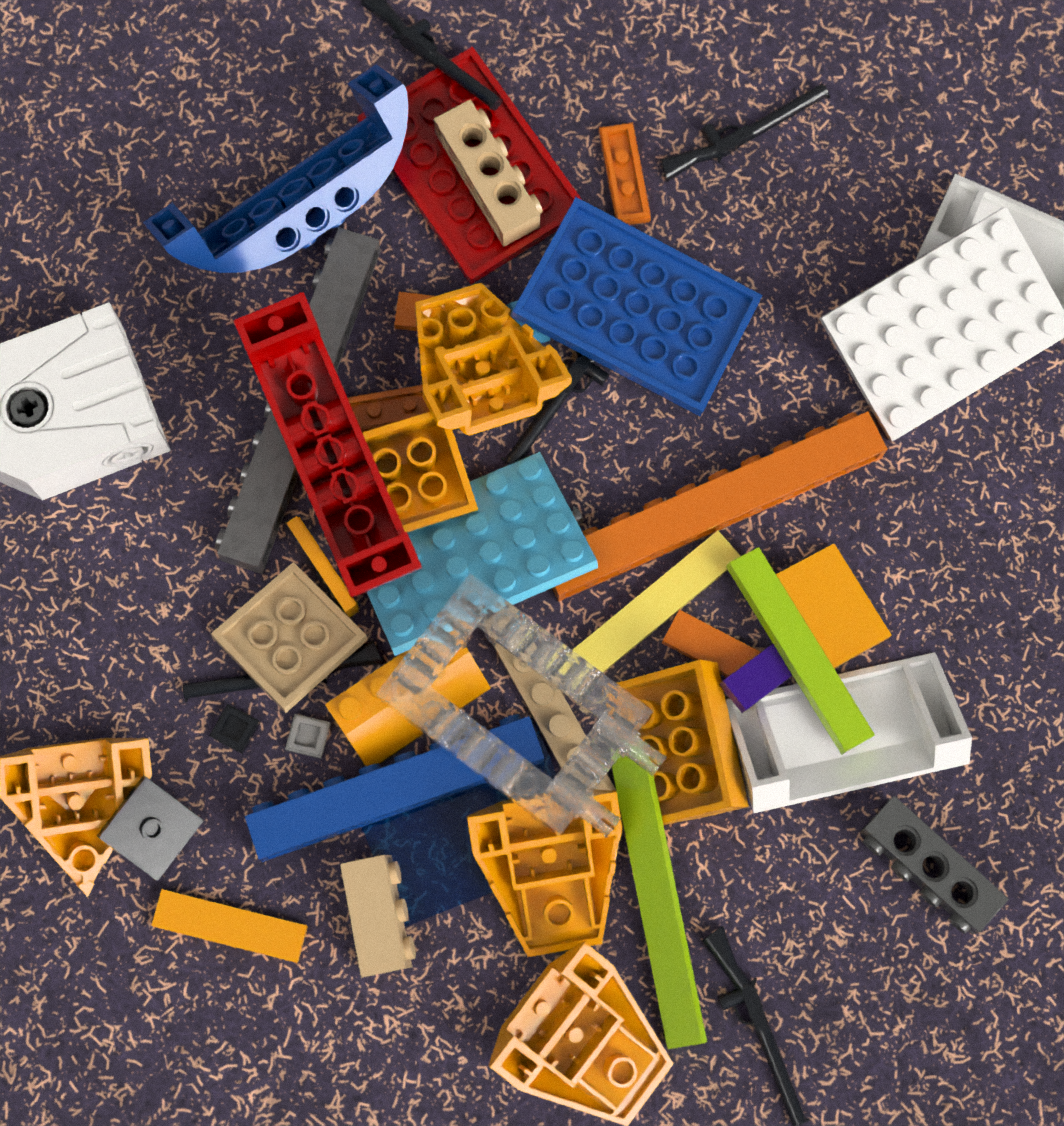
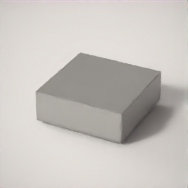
(308, 736)

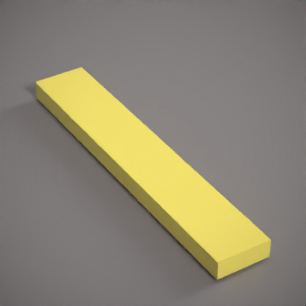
(657, 603)

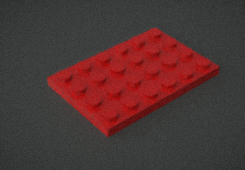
(439, 189)

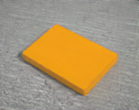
(834, 605)

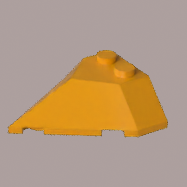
(69, 795)

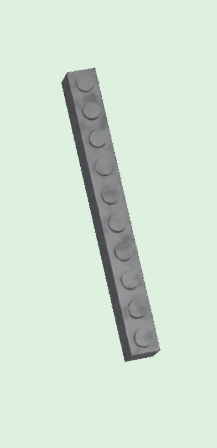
(272, 473)

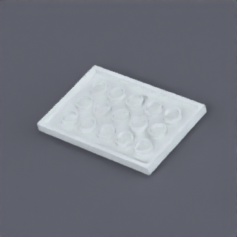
(946, 324)

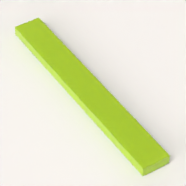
(659, 905)

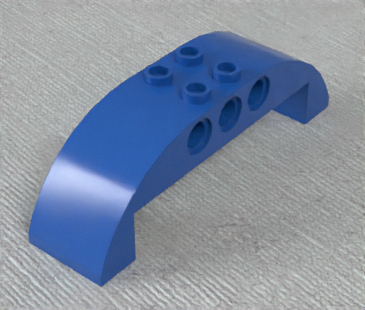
(306, 198)

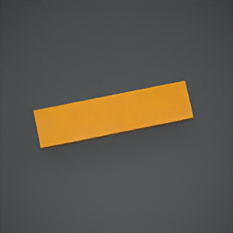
(229, 926)

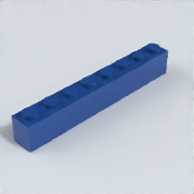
(375, 794)

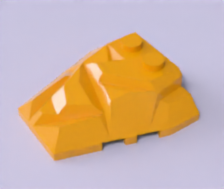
(481, 363)

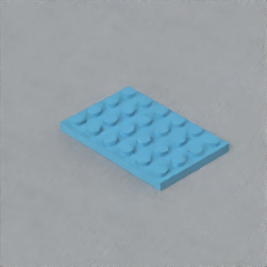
(513, 544)

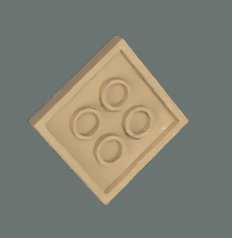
(289, 637)

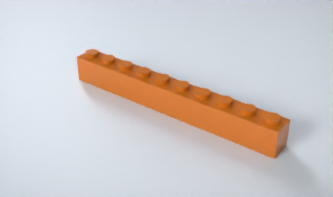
(728, 498)

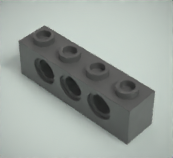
(982, 896)

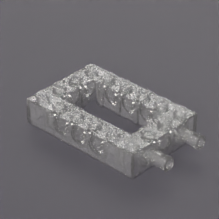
(545, 799)

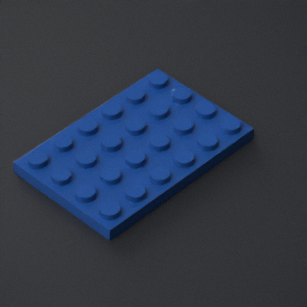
(637, 306)

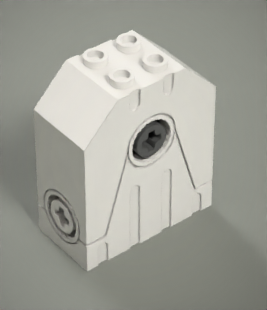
(73, 405)

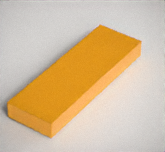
(323, 566)

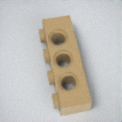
(507, 221)

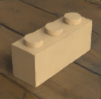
(377, 915)

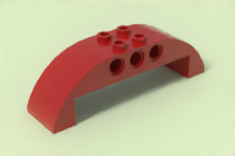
(327, 445)

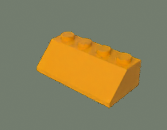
(378, 730)

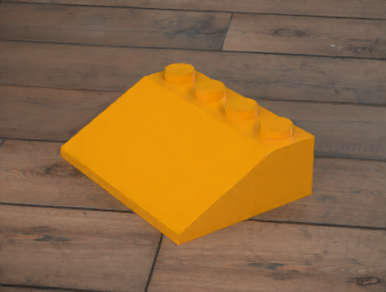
(421, 471)
(697, 737)

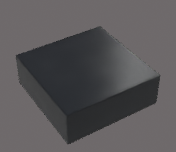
(235, 729)

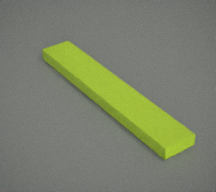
(800, 650)

